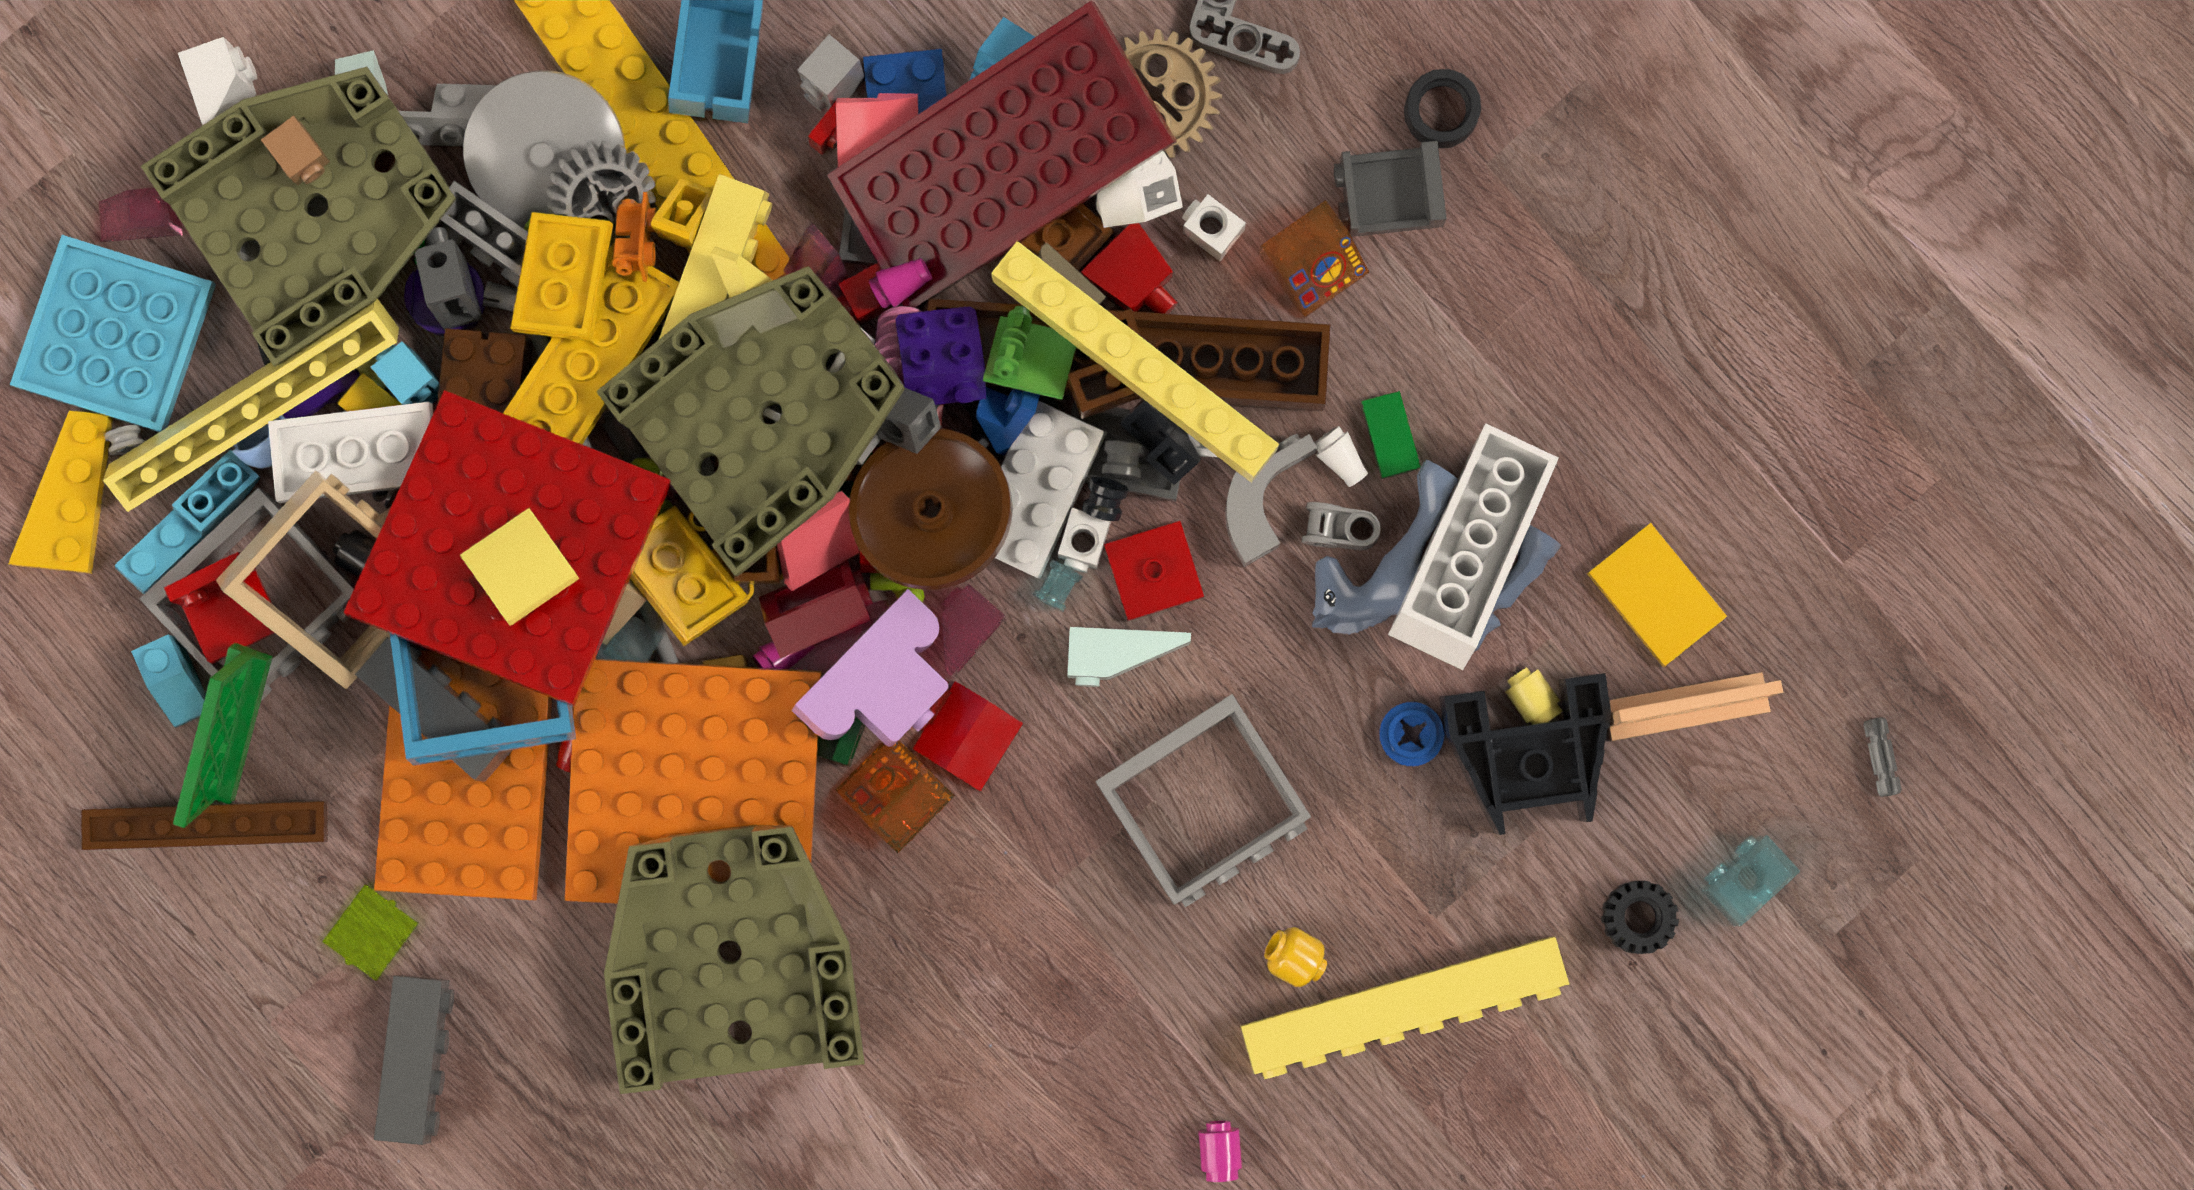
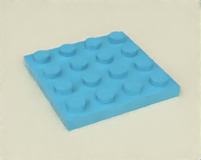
(113, 334)

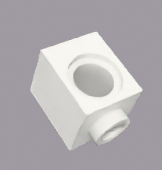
(1218, 243)
(1078, 523)

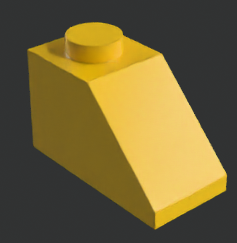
(682, 213)

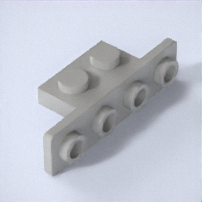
(448, 116)

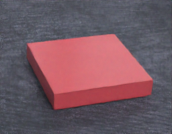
(818, 544)

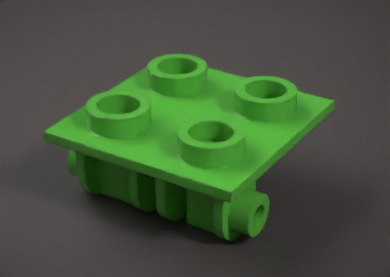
(1029, 356)

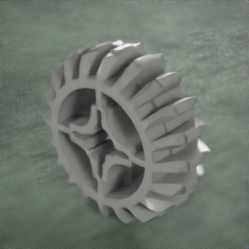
(583, 166)

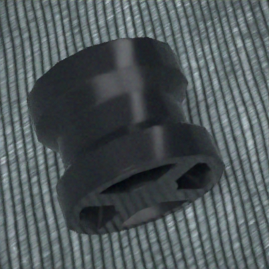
(1105, 499)

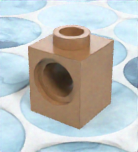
(296, 151)

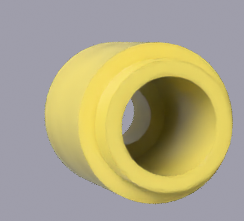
(1533, 697)

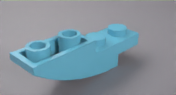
(189, 522)

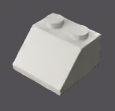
(217, 77)

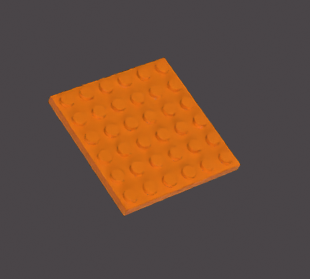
(683, 754)

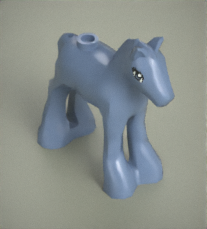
(1355, 608)

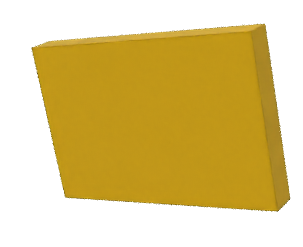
(561, 276)
(685, 578)
(1657, 595)

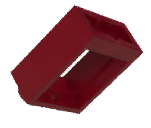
(816, 609)

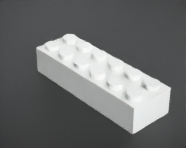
(1473, 547)

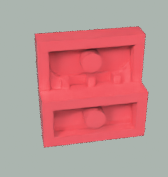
(868, 120)

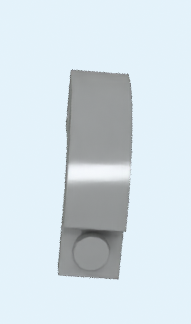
(1244, 513)

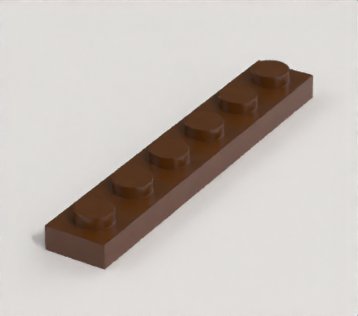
(213, 827)

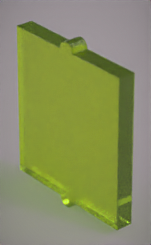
(370, 932)

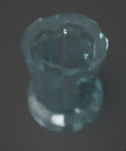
(1057, 586)

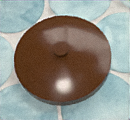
(931, 513)

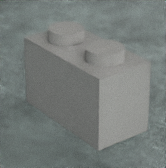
(830, 74)

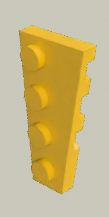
(67, 505)

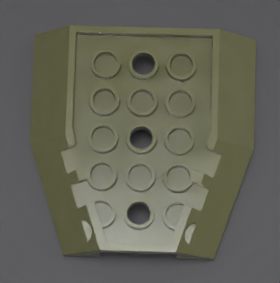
(308, 267)
(707, 394)
(677, 994)

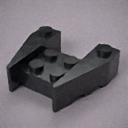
(1533, 761)

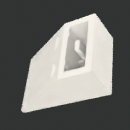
(1141, 194)

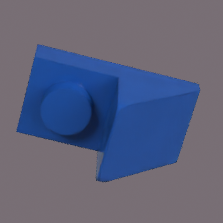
(1005, 416)

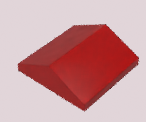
(968, 736)

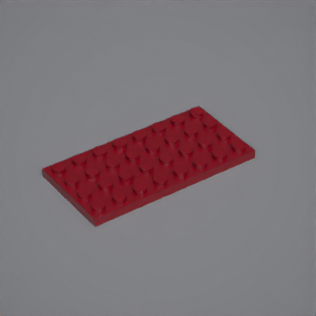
(1004, 154)

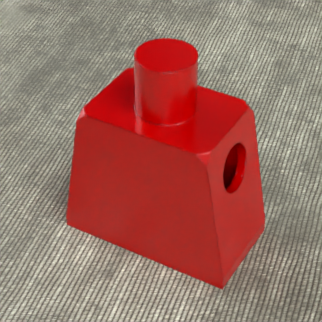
(1132, 272)

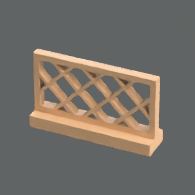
(1691, 706)

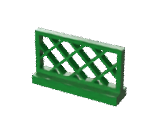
(223, 732)

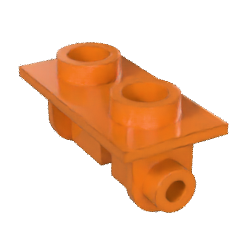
(637, 251)

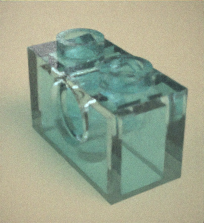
(1772, 872)

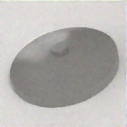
(524, 132)

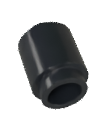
(353, 551)

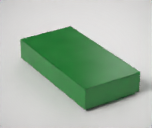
(1390, 435)

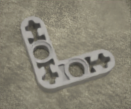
(1221, 16)

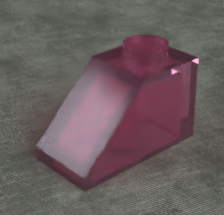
(137, 216)
(966, 626)

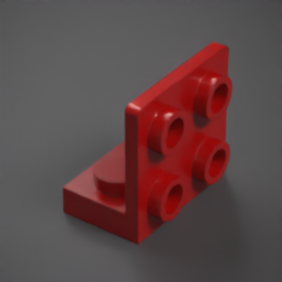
(213, 614)

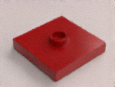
(1154, 571)

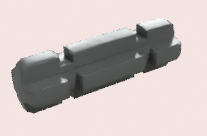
(1882, 757)

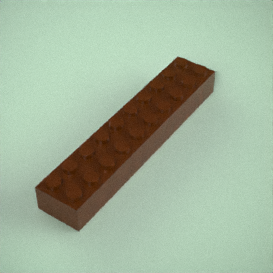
(1232, 357)

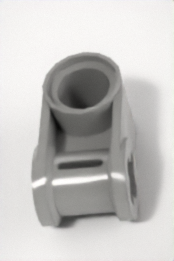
(1337, 527)

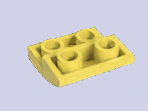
(519, 566)

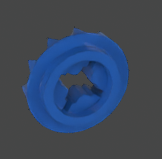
(1430, 736)

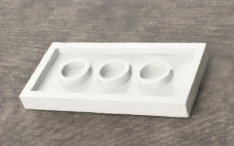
(360, 447)
(1045, 478)

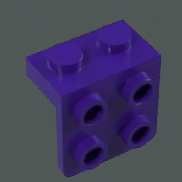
(942, 354)

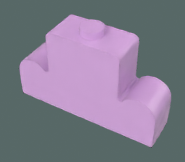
(879, 678)

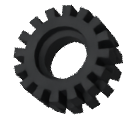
(1664, 912)

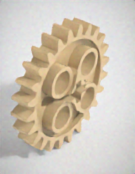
(1182, 70)

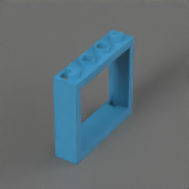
(470, 743)

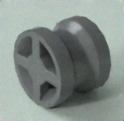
(1123, 460)

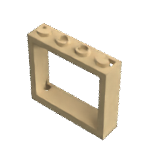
(233, 584)

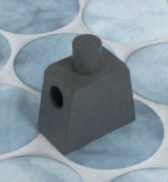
(447, 281)

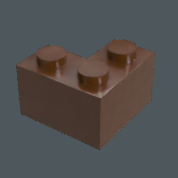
(1096, 388)

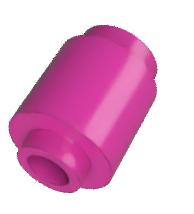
(1220, 1151)

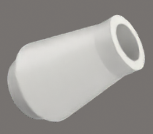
(1340, 455)

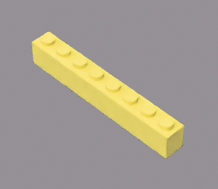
(1134, 361)
(248, 406)
(1403, 1006)

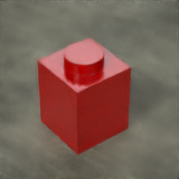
(859, 297)

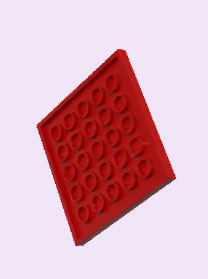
(466, 483)

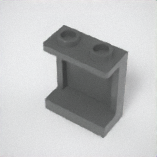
(1391, 190)

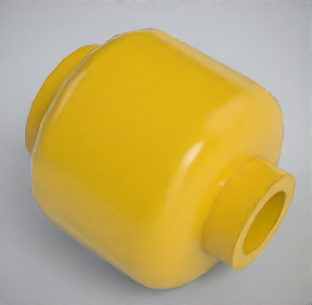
(1295, 957)

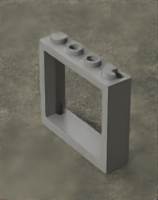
(212, 549)
(1255, 849)

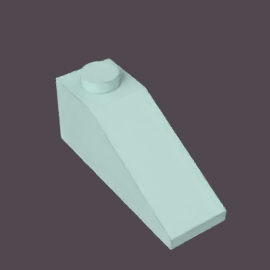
(1107, 653)

